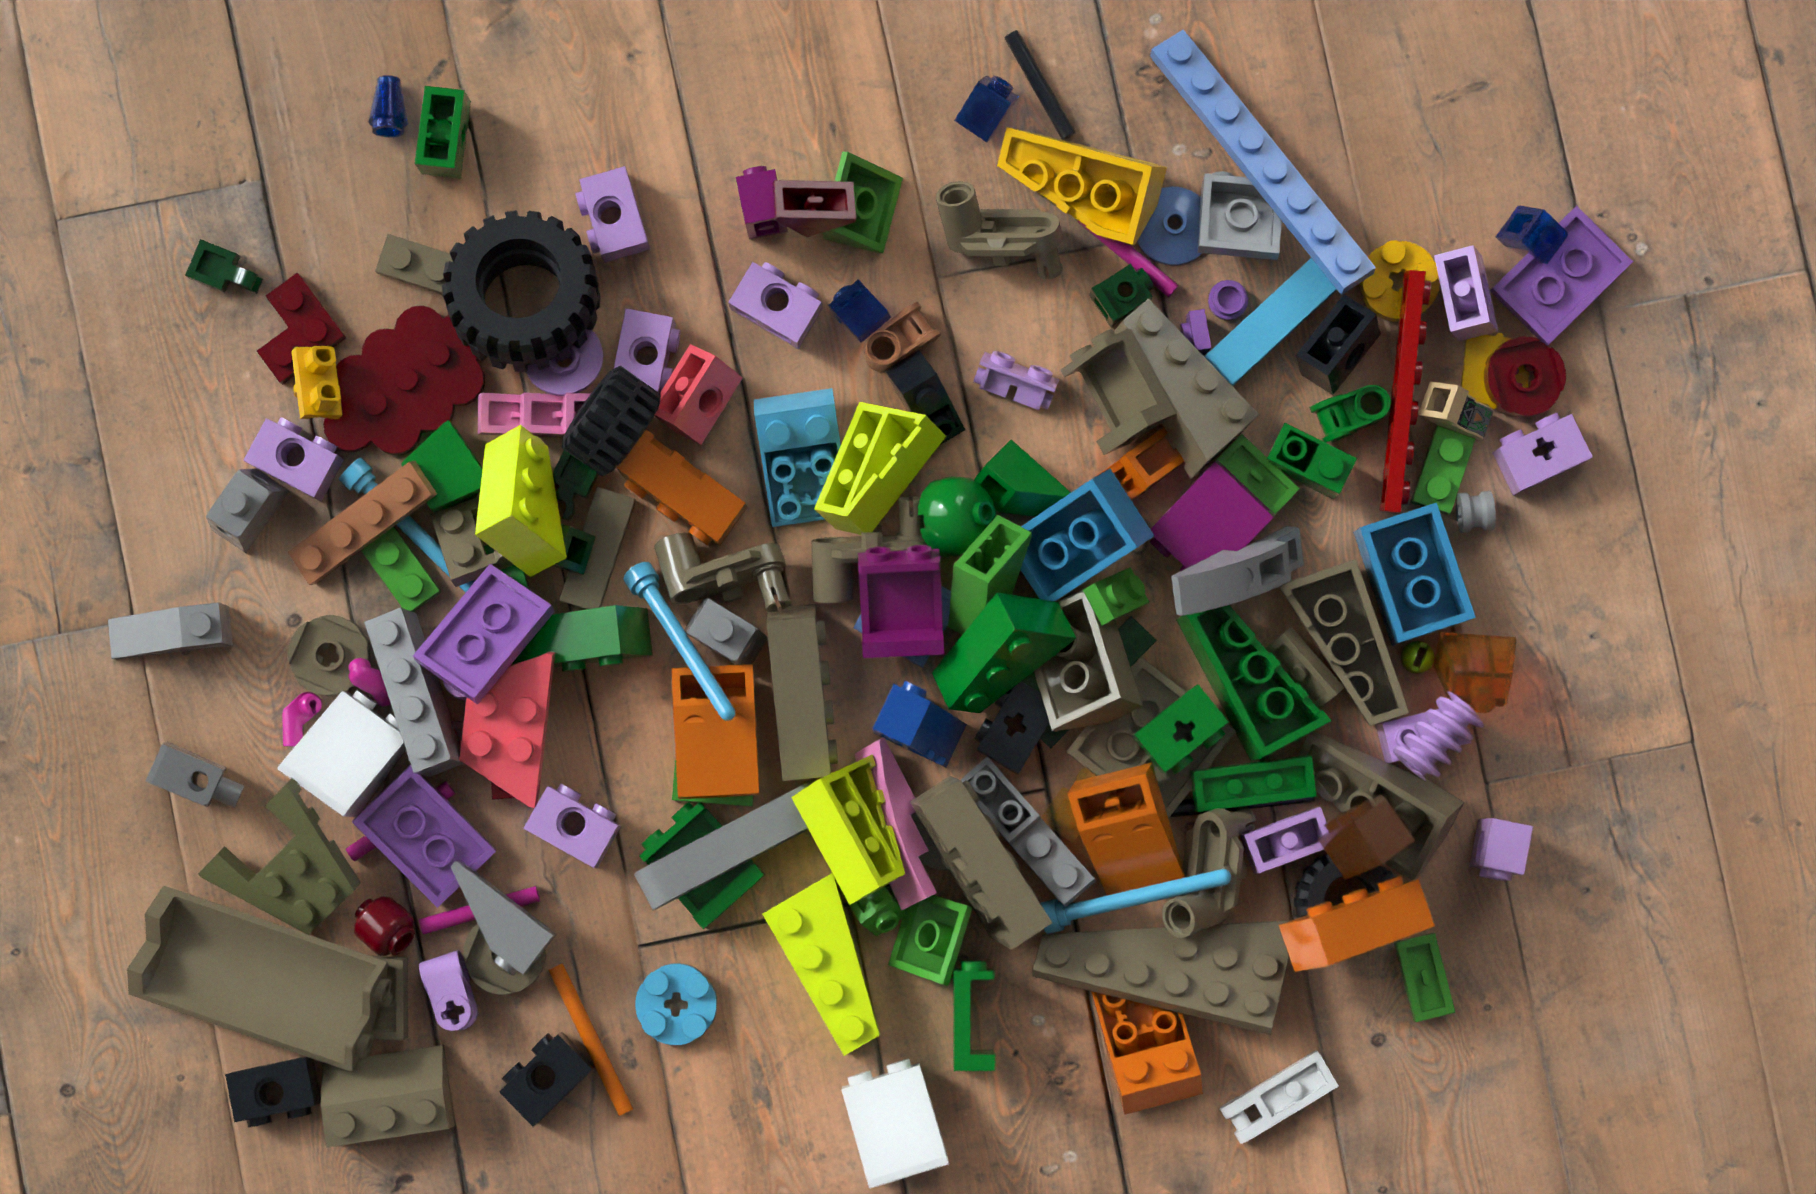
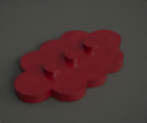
(403, 384)

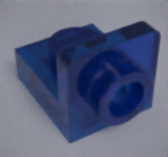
(987, 106)
(1533, 231)
(858, 310)

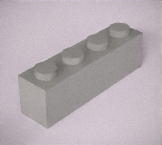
(414, 693)

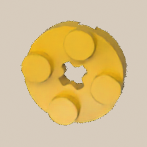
(1393, 258)

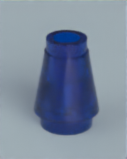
(388, 108)

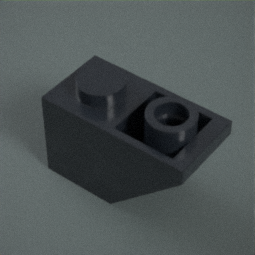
(924, 393)

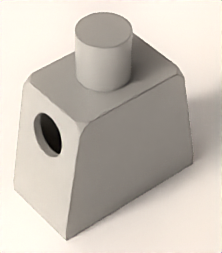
(245, 507)
(725, 633)
(174, 773)

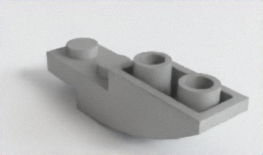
(1238, 574)
(1028, 833)

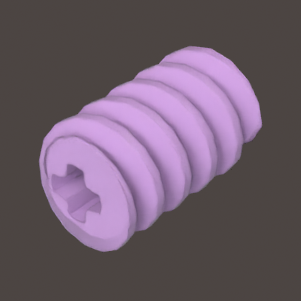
(1438, 736)

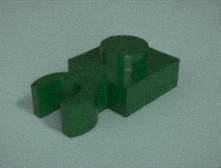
(572, 478)

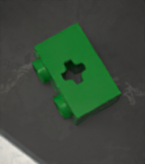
(442, 132)
(1191, 708)

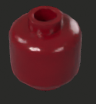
(384, 926)

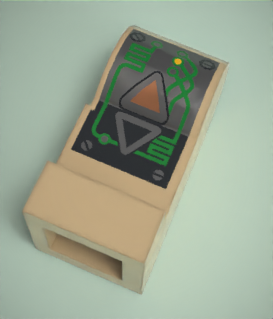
(1460, 413)

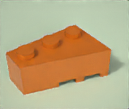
(681, 490)
(1357, 924)

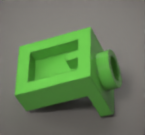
(878, 911)

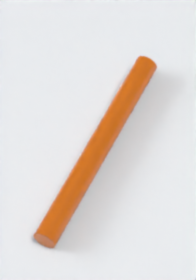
(590, 1039)

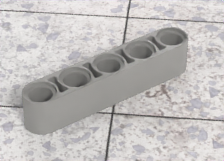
(721, 850)

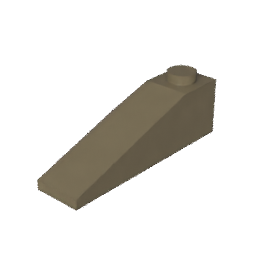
(1352, 777)

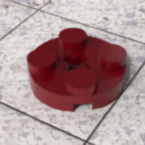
(1536, 358)

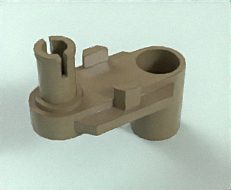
(998, 231)
(834, 555)
(691, 581)
(1210, 847)

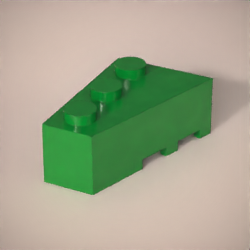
(592, 636)
(1001, 650)

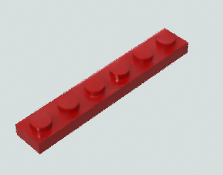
(1406, 374)

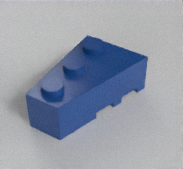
(918, 724)

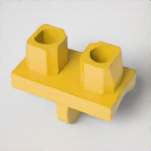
(316, 382)

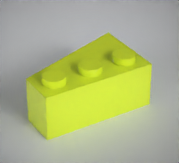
(875, 465)
(520, 503)
(851, 829)

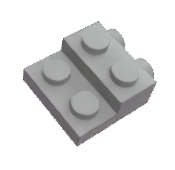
(1236, 219)

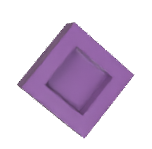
(1197, 330)

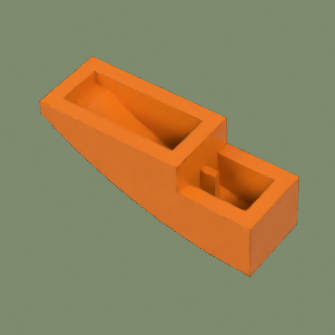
(1146, 464)

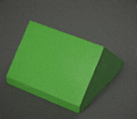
(875, 202)
(931, 938)

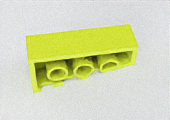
(823, 954)

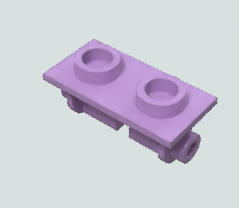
(1003, 372)

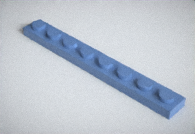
(1262, 162)

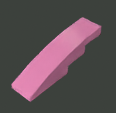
(539, 413)
(897, 812)

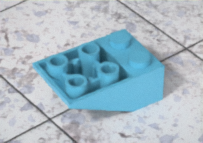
(797, 451)

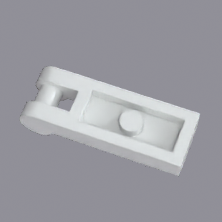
(1280, 1096)

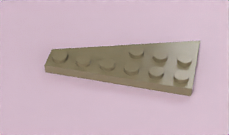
(1214, 974)

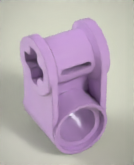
(449, 982)

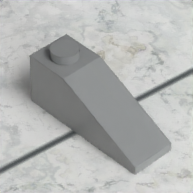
(170, 631)
(506, 926)

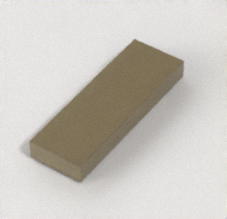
(608, 522)

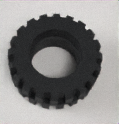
(511, 244)

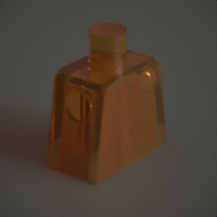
(1476, 668)

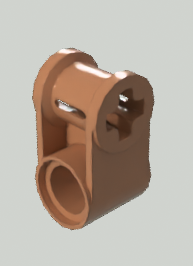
(905, 334)

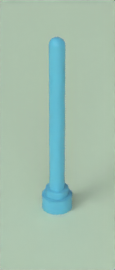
(359, 478)
(643, 581)
(1062, 916)

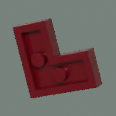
(307, 326)

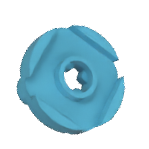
(694, 989)

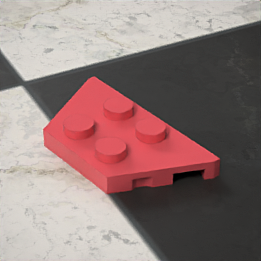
(508, 728)

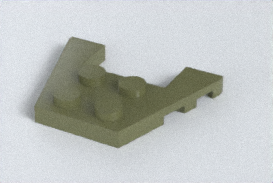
(301, 880)

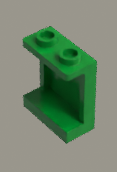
(716, 896)
(963, 1057)

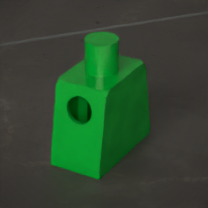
(448, 467)

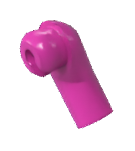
(369, 680)
(296, 715)

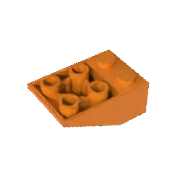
(714, 753)
(1126, 829)
(1147, 1053)

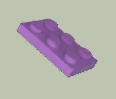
(1557, 292)
(483, 633)
(422, 834)

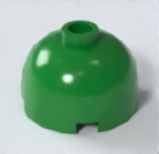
(954, 514)

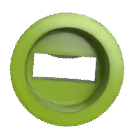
(1410, 653)

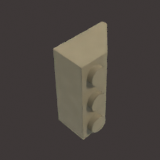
(1090, 676)
(387, 1097)

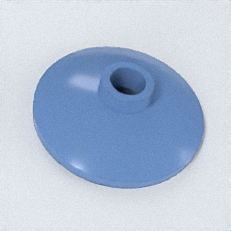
(1171, 245)

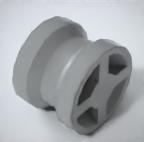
(1475, 511)

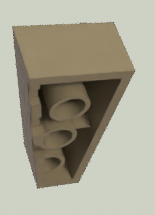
(1205, 403)
(1346, 630)
(799, 692)
(980, 862)

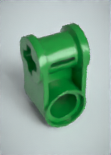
(1348, 412)

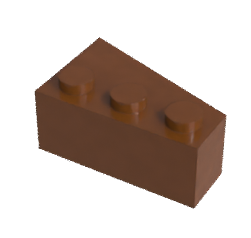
(1365, 837)

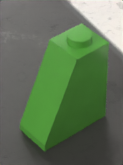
(985, 569)

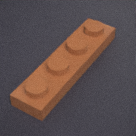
(362, 523)

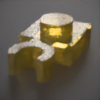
(1060, 814)

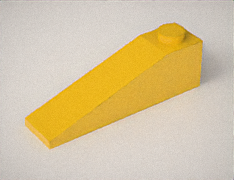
(1097, 187)

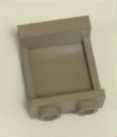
(1121, 387)

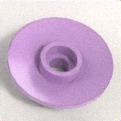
(577, 376)

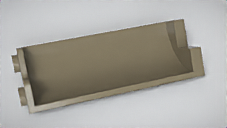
(259, 978)

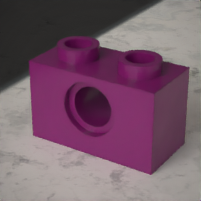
(757, 202)

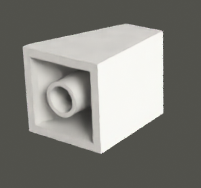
(346, 754)
(894, 1123)

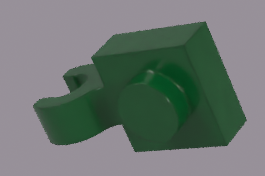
(218, 267)

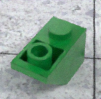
(1311, 461)
(1019, 483)

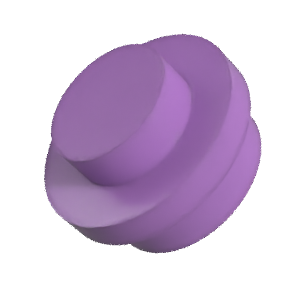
(1228, 300)

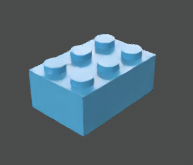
(1082, 536)
(1414, 574)

